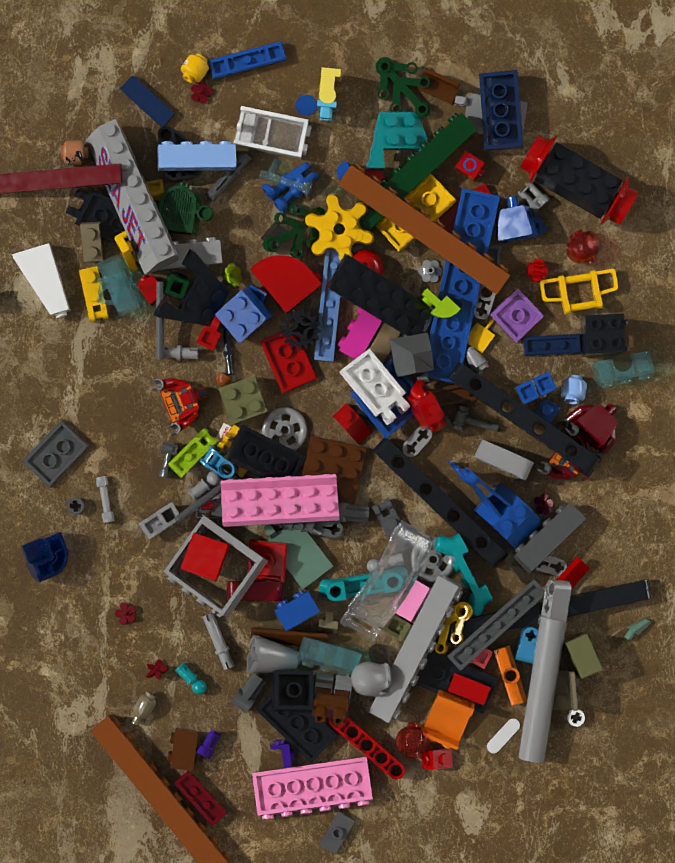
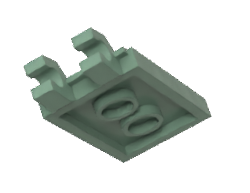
(304, 557)

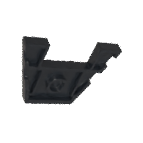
(202, 298)

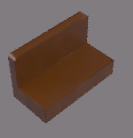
(440, 86)

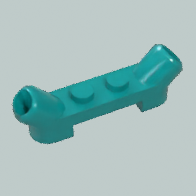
(456, 547)
(342, 588)

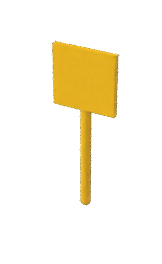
(480, 336)

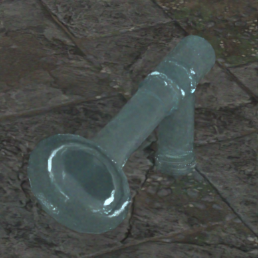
(306, 188)

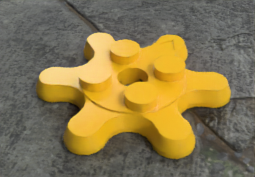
(348, 218)

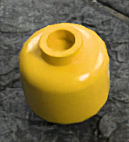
(194, 68)

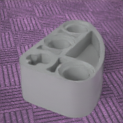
(504, 460)

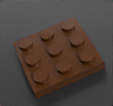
(336, 458)

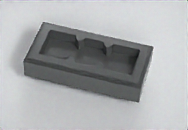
(337, 832)

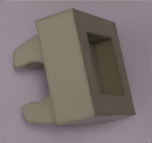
(328, 624)

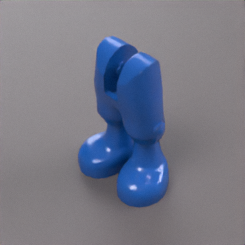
(297, 175)

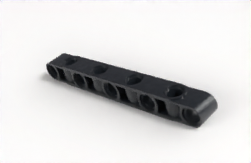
(523, 418)
(440, 502)

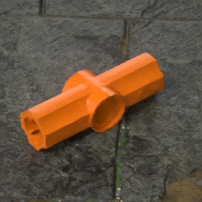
(513, 687)

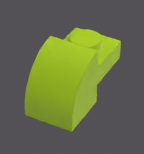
(443, 309)

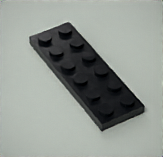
(380, 297)

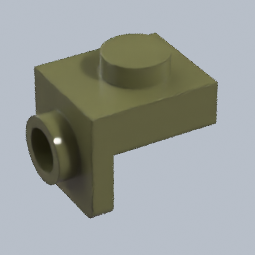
(398, 627)

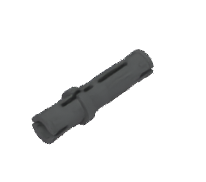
(212, 193)

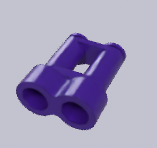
(209, 744)

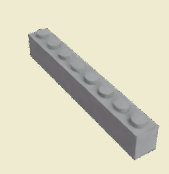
(416, 647)

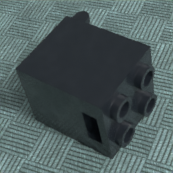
(603, 335)

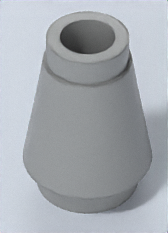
(476, 360)

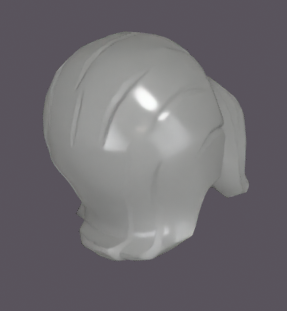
(371, 678)

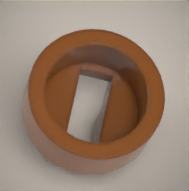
(223, 379)

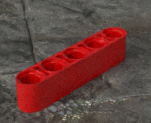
(373, 751)

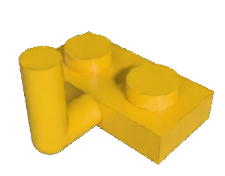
(127, 251)

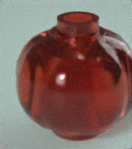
(583, 247)
(412, 740)

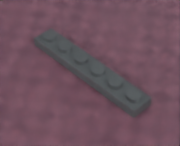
(496, 624)

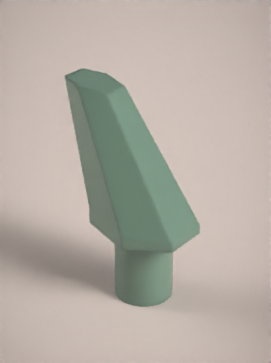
(636, 628)

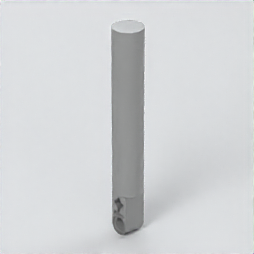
(545, 671)

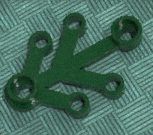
(401, 84)
(299, 229)

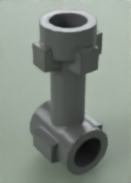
(169, 450)

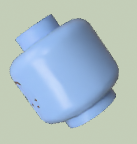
(573, 389)

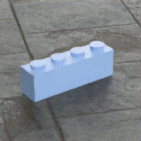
(197, 156)

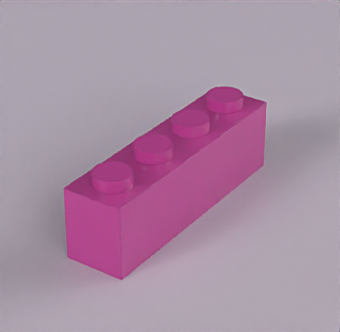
(360, 335)

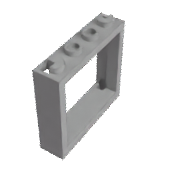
(175, 564)

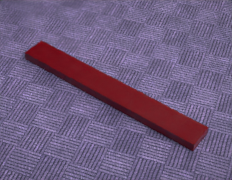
(61, 178)

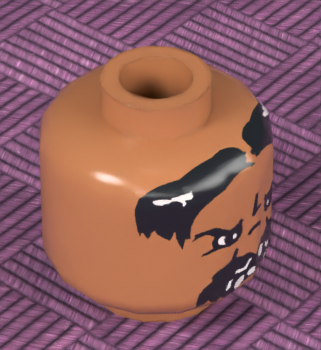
(74, 152)

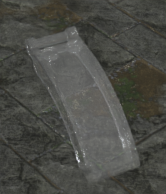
(389, 581)

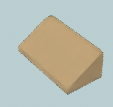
(381, 345)

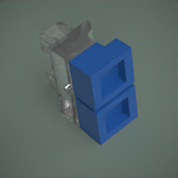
(535, 388)

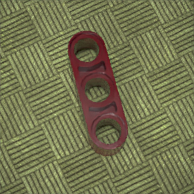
(258, 591)

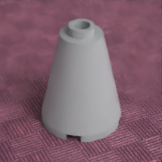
(270, 656)

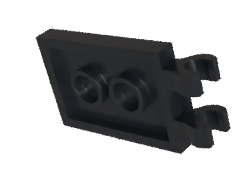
(98, 209)

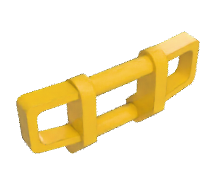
(562, 281)

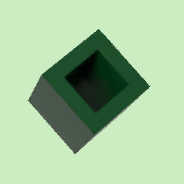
(176, 284)

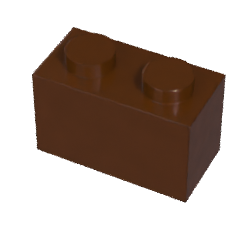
(184, 749)

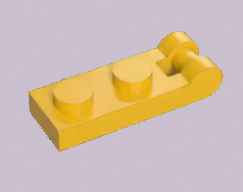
(90, 285)

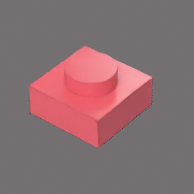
(483, 658)

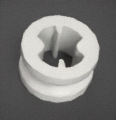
(578, 722)

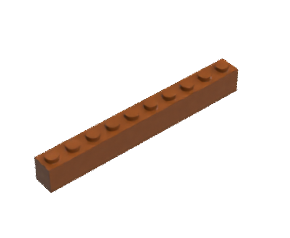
(423, 229)
(157, 792)

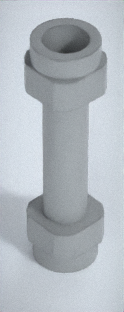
(102, 483)

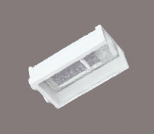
(272, 132)

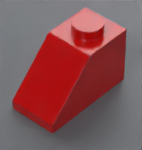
(352, 423)

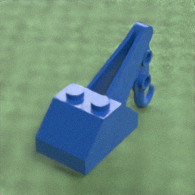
(502, 509)

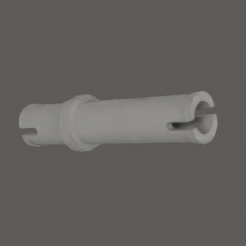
(222, 649)

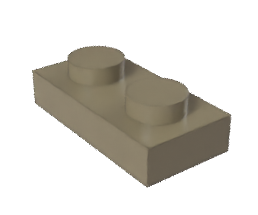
(92, 241)

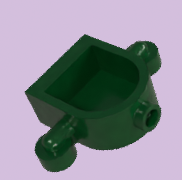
(183, 210)

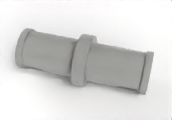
(181, 352)

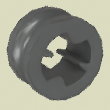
(72, 510)

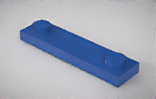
(247, 60)

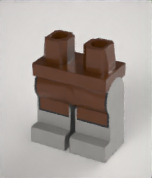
(329, 704)

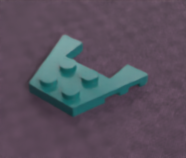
(395, 132)

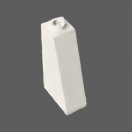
(43, 275)

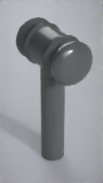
(461, 417)

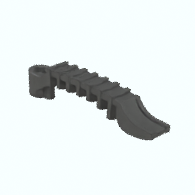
(318, 528)

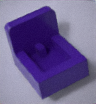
(288, 756)

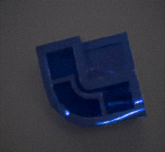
(46, 556)

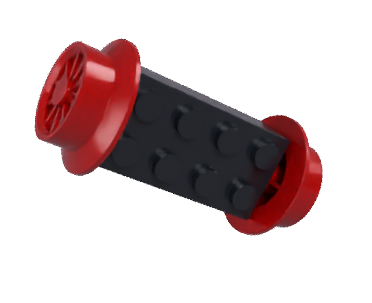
(579, 180)

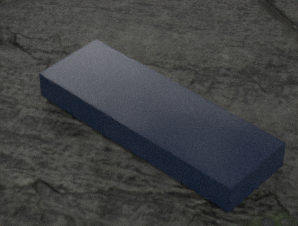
(147, 101)
(552, 344)

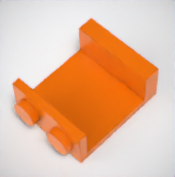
(448, 719)

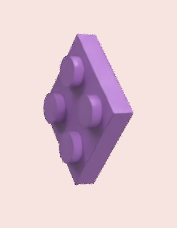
(516, 315)

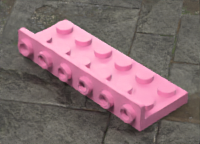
(279, 500)
(312, 788)

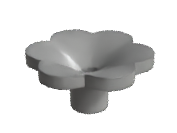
(430, 276)

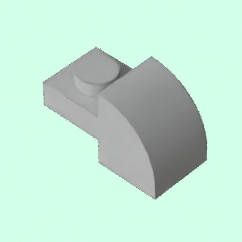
(159, 521)

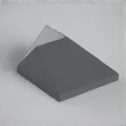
(412, 354)

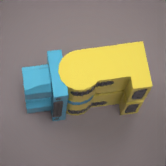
(327, 94)

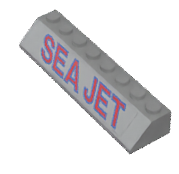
(133, 199)

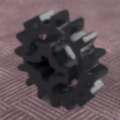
(288, 333)

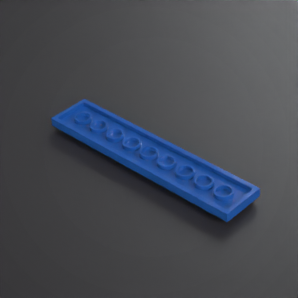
(450, 335)

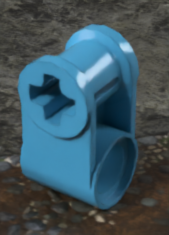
(217, 462)
(526, 647)

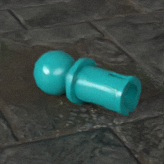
(198, 686)

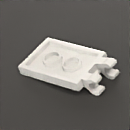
(375, 386)

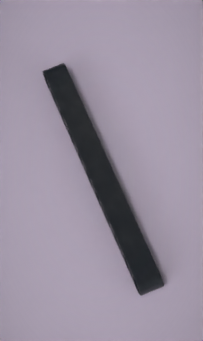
(578, 605)

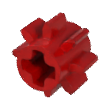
(537, 270)

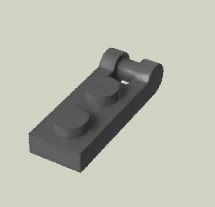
(388, 522)

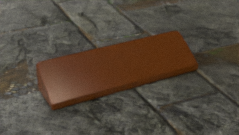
(288, 637)

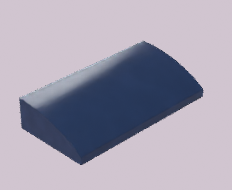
(501, 110)

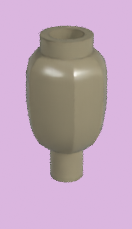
(144, 707)

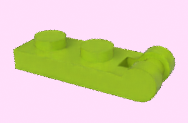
(192, 453)

